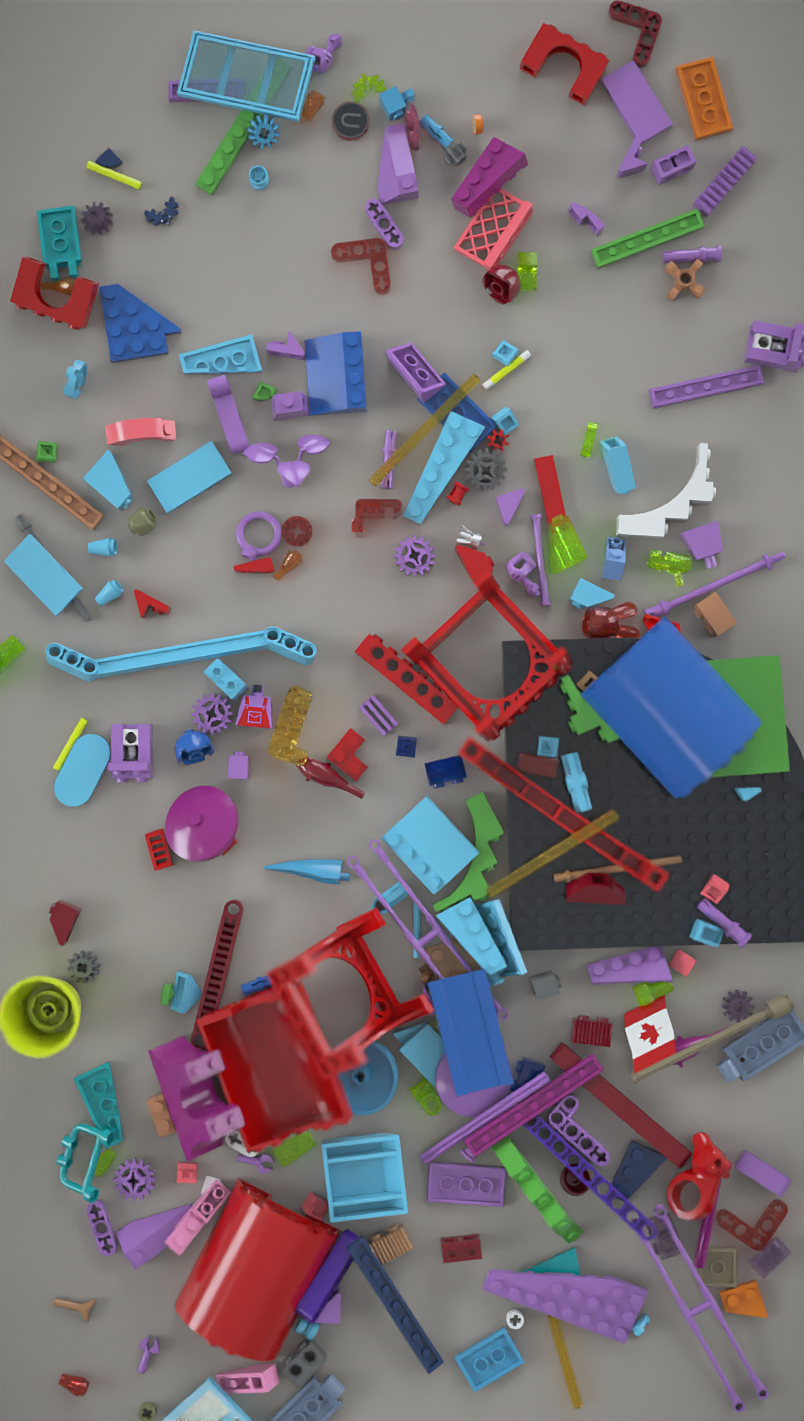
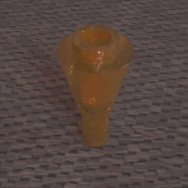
(63, 285)
(291, 560)

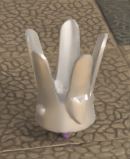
(471, 538)

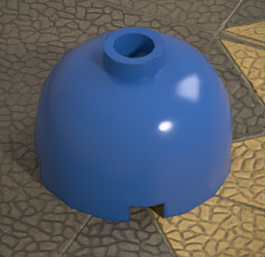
(193, 747)

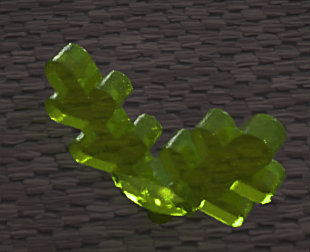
(379, 85)

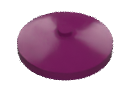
(201, 823)

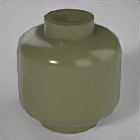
(142, 521)

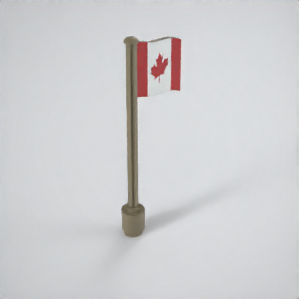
(653, 1036)

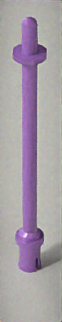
(665, 607)

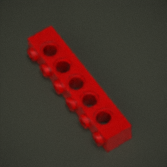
(374, 642)

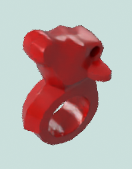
(707, 1170)

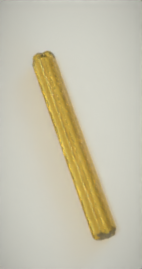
(565, 1362)

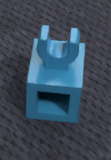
(394, 102)

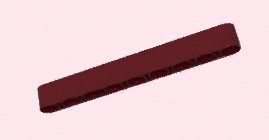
(626, 1110)

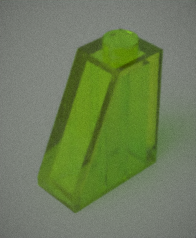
(563, 545)

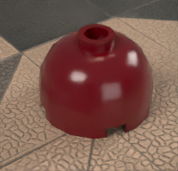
(502, 283)

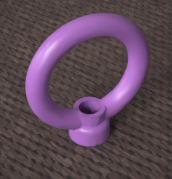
(249, 551)

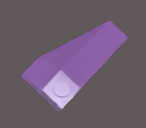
(396, 173)
(146, 1236)

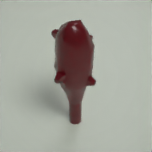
(326, 776)

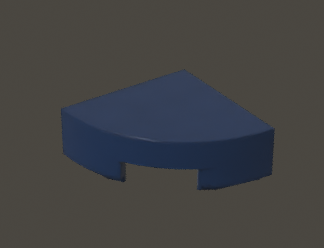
(108, 159)

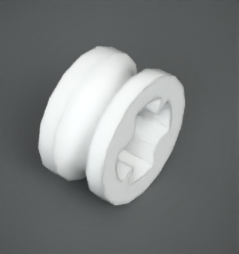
(519, 1323)

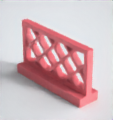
(506, 239)

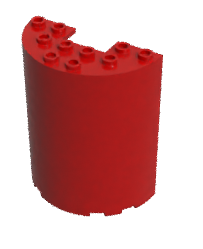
(272, 1070)
(253, 1274)

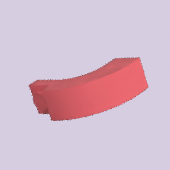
(140, 429)

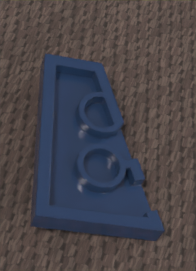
(635, 1168)

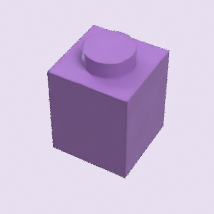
(238, 766)

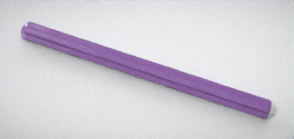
(484, 1118)

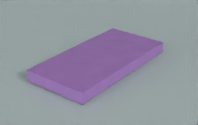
(636, 102)
(466, 1184)

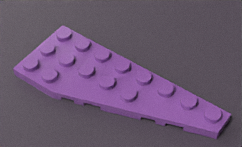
(591, 1302)

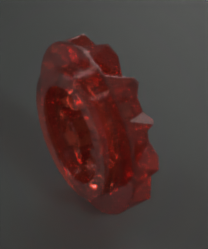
(292, 523)

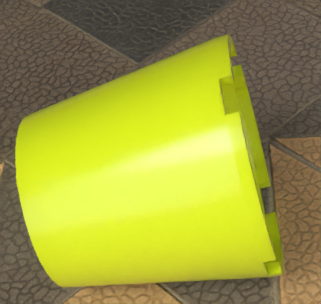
(30, 1024)

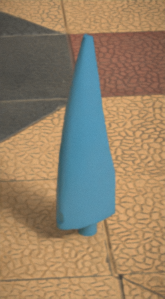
(320, 870)

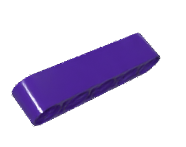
(327, 1279)

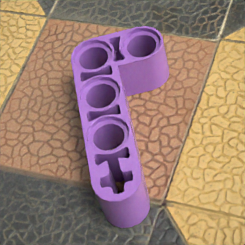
(228, 414)
(580, 1133)

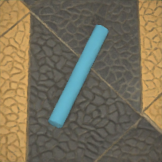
(416, 926)

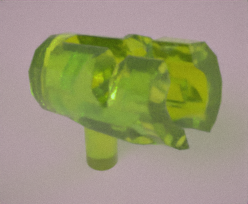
(672, 562)

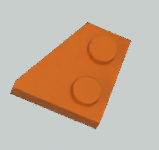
(744, 1300)

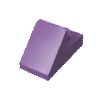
(631, 163)
(290, 350)

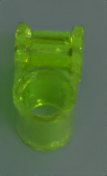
(425, 1095)

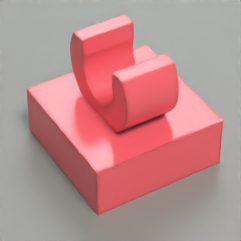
(187, 1172)

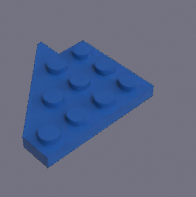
(133, 326)

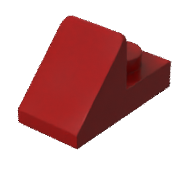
(145, 602)

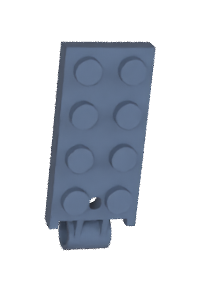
(761, 1047)
(308, 1406)

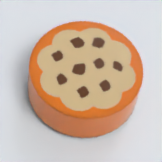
(477, 124)

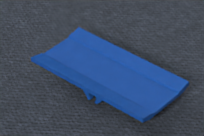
(470, 1032)

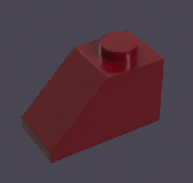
(63, 920)

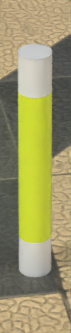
(506, 370)

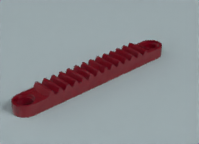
(218, 966)

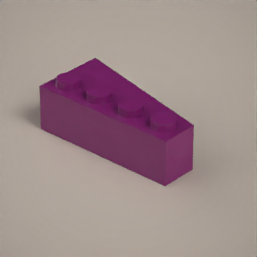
(490, 172)

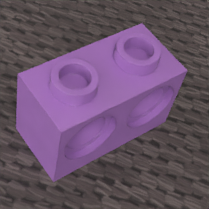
(673, 165)

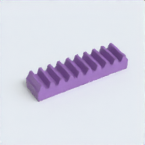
(724, 181)

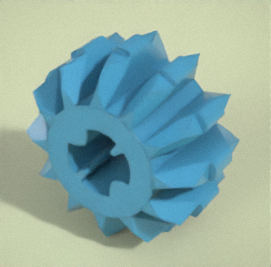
(256, 130)

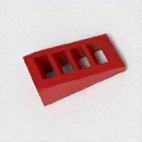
(262, 565)
(152, 851)

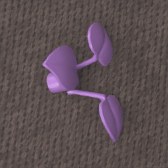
(292, 472)

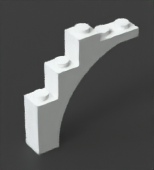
(653, 523)

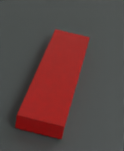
(549, 487)

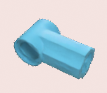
(392, 896)

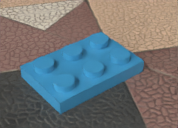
(489, 1359)

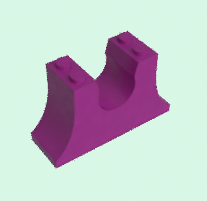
(190, 1096)

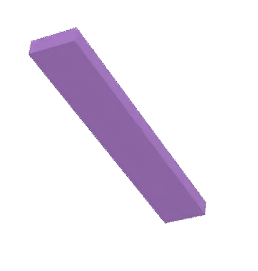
(706, 386)

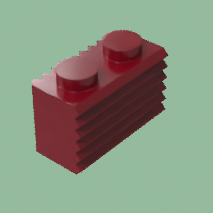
(591, 1031)

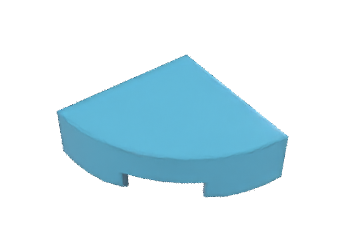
(640, 1323)

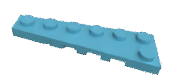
(448, 453)

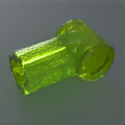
(647, 992)

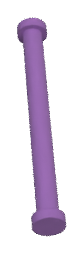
(540, 560)

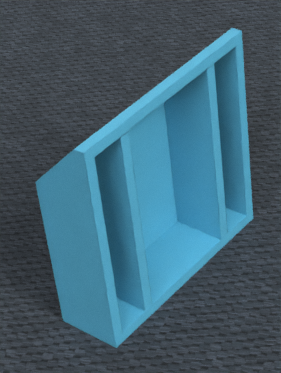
(364, 1176)

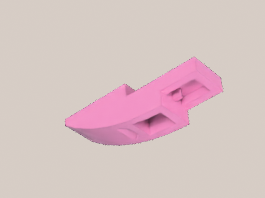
(197, 1216)

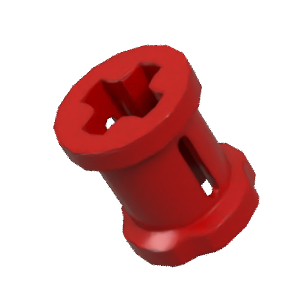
(457, 493)

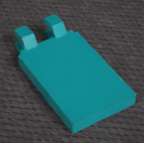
(60, 240)

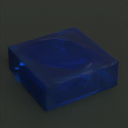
(406, 746)

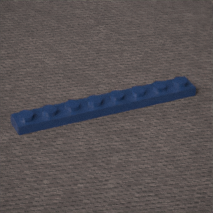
(394, 1304)

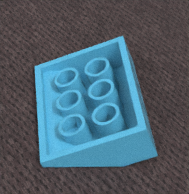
(430, 845)

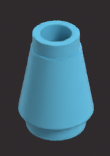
(103, 547)
(109, 593)

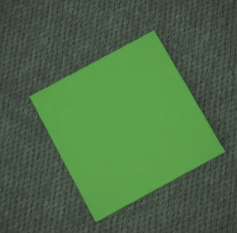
(760, 687)

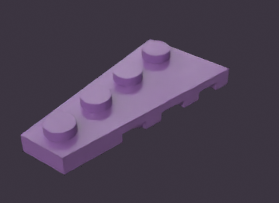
(639, 966)

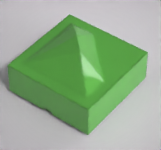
(46, 452)
(167, 993)

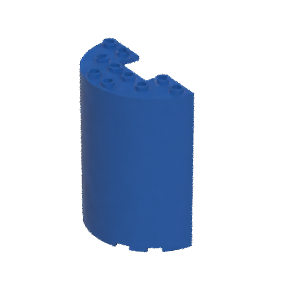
(672, 709)

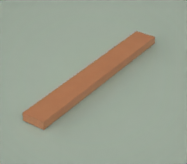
(49, 484)

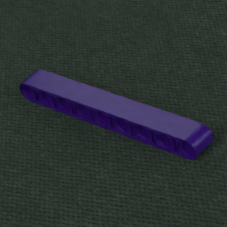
(597, 1179)

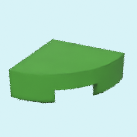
(264, 392)

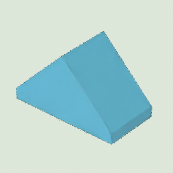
(706, 933)

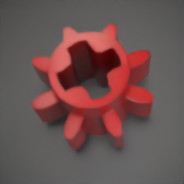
(502, 443)

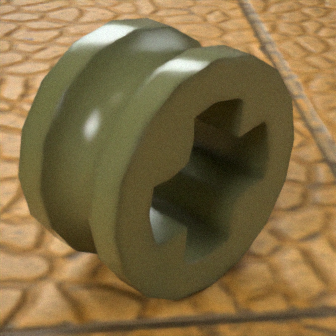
(149, 1406)

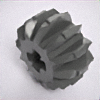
(84, 974)

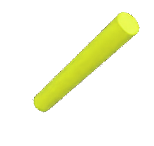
(114, 175)
(73, 738)

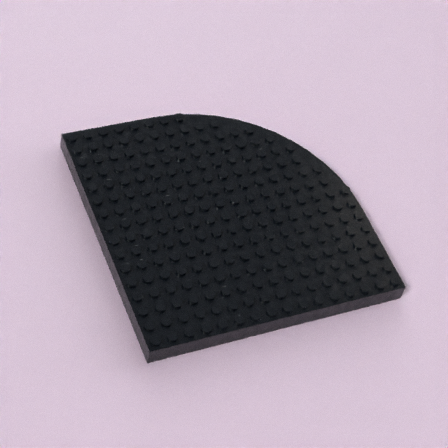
(745, 843)

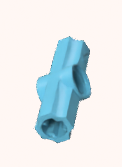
(576, 782)

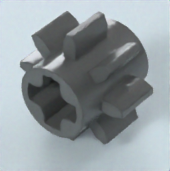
(455, 153)

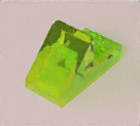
(527, 270)

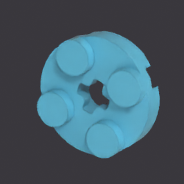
(77, 377)

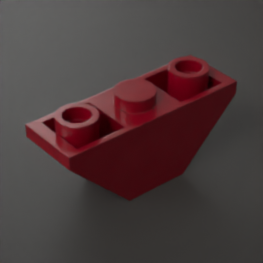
(595, 888)

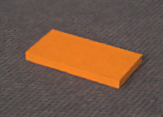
(704, 98)

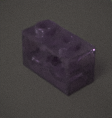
(662, 1237)
(769, 1257)

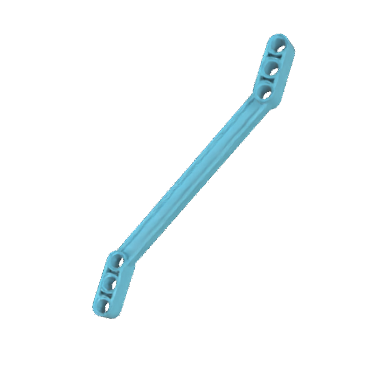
(181, 654)

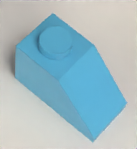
(588, 595)

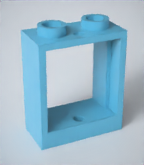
(226, 679)

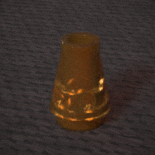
(312, 104)

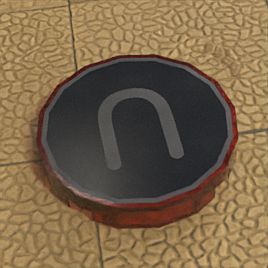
(350, 121)

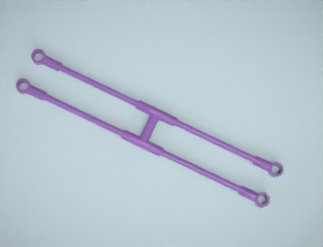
(437, 929)
(709, 1303)

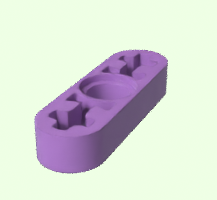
(372, 216)
(110, 1239)

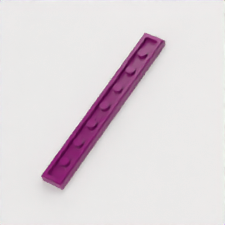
(533, 1105)

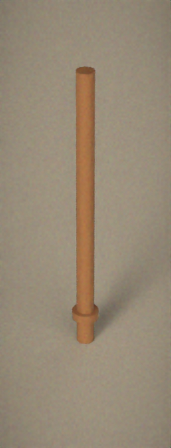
(568, 876)

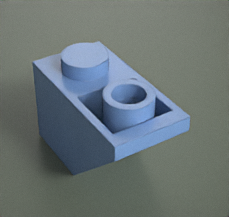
(614, 558)

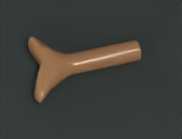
(83, 1308)

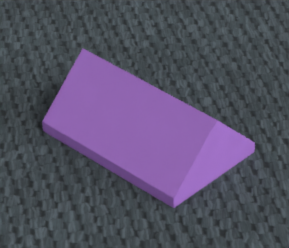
(415, 371)

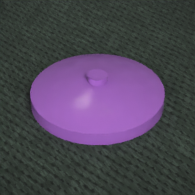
(469, 1104)

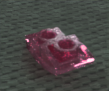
(413, 125)

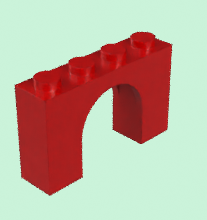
(550, 42)
(28, 295)

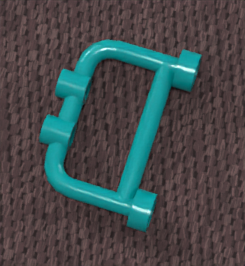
(104, 1137)

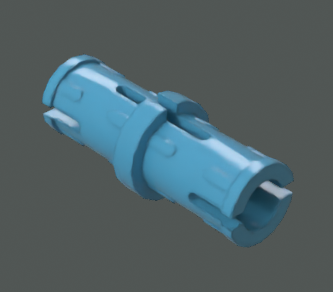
(436, 131)

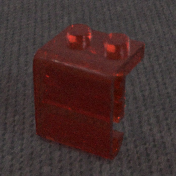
(372, 510)

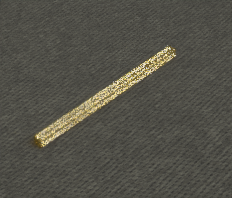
(423, 431)
(552, 853)

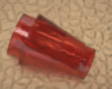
(74, 1384)

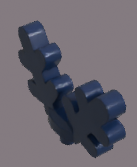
(170, 212)

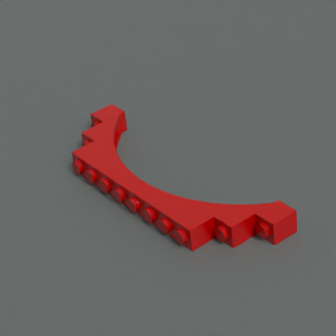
(561, 814)

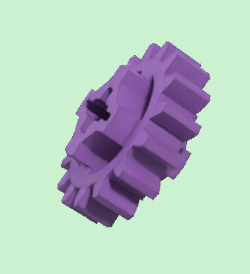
(422, 553)
(209, 722)
(142, 1179)

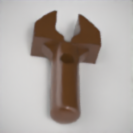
(426, 976)

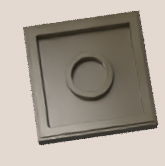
(720, 1267)

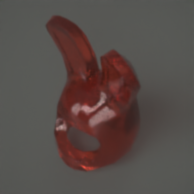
(606, 624)

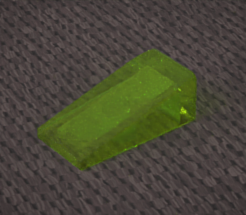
(293, 1148)

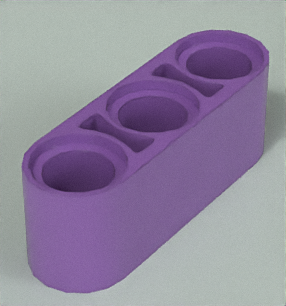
(763, 1173)

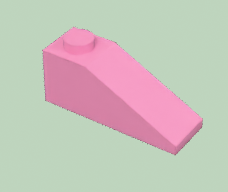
(250, 1379)

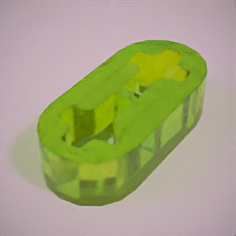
(589, 439)

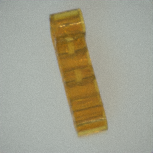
(289, 727)

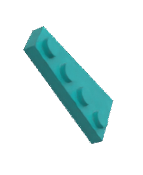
(101, 1100)
(559, 1263)

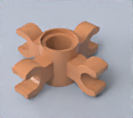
(692, 286)

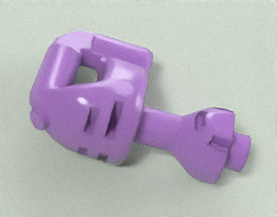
(324, 56)
(520, 574)

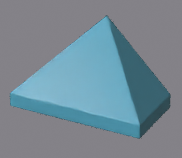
(185, 993)

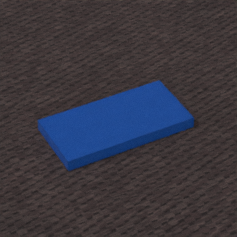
(465, 408)

